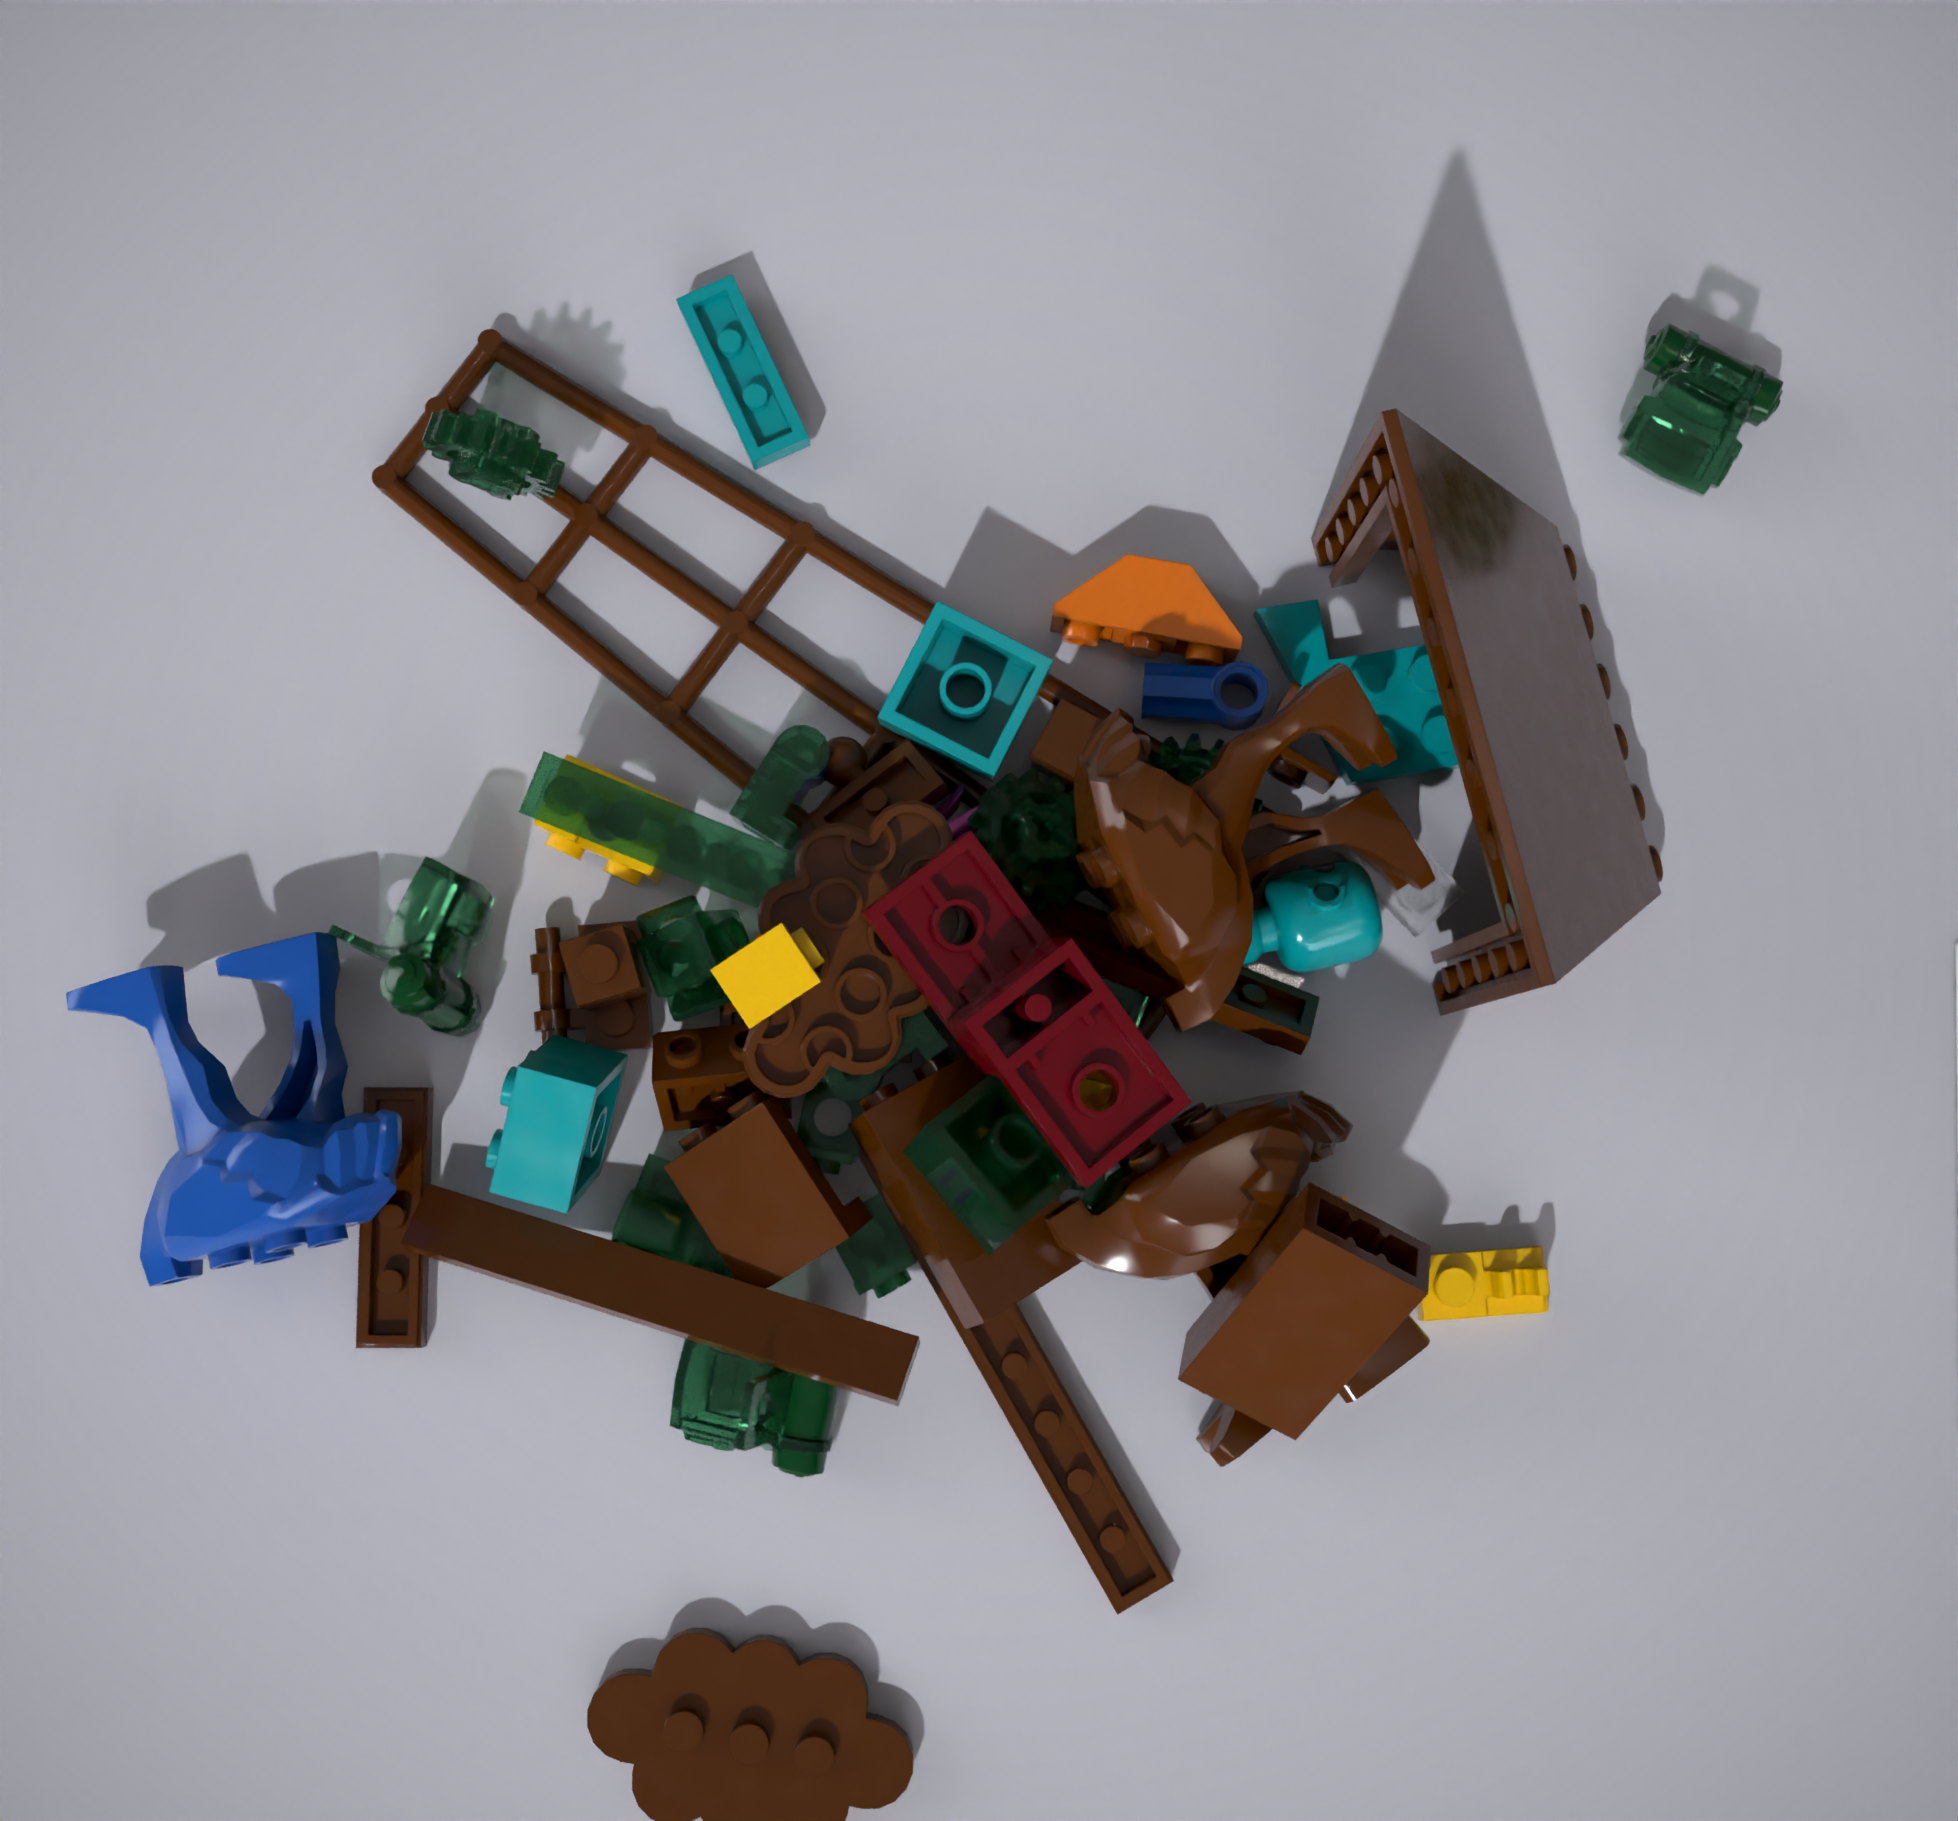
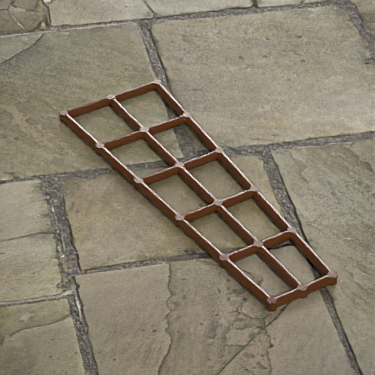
(734, 624)

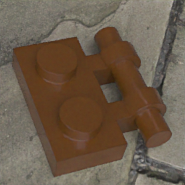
(614, 1027)

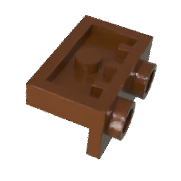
(701, 1075)

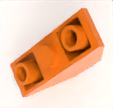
(1150, 610)

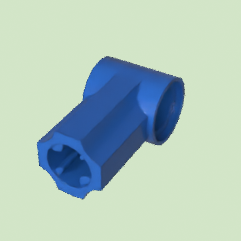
(1194, 693)

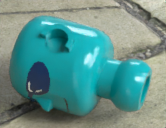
(1318, 917)

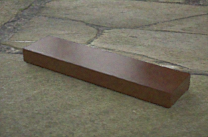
(390, 1278)

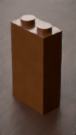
(970, 1278)
(1305, 1311)

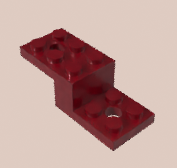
(1027, 1009)

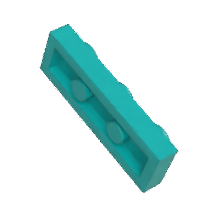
(743, 372)

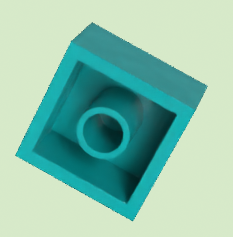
(964, 691)
(555, 1123)

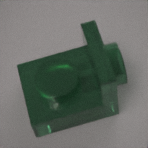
(877, 1252)

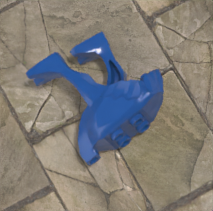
(243, 1179)

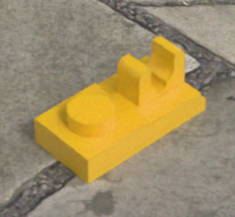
(1486, 1284)

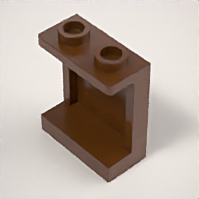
(761, 1193)

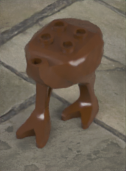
(1184, 853)
(1204, 1207)

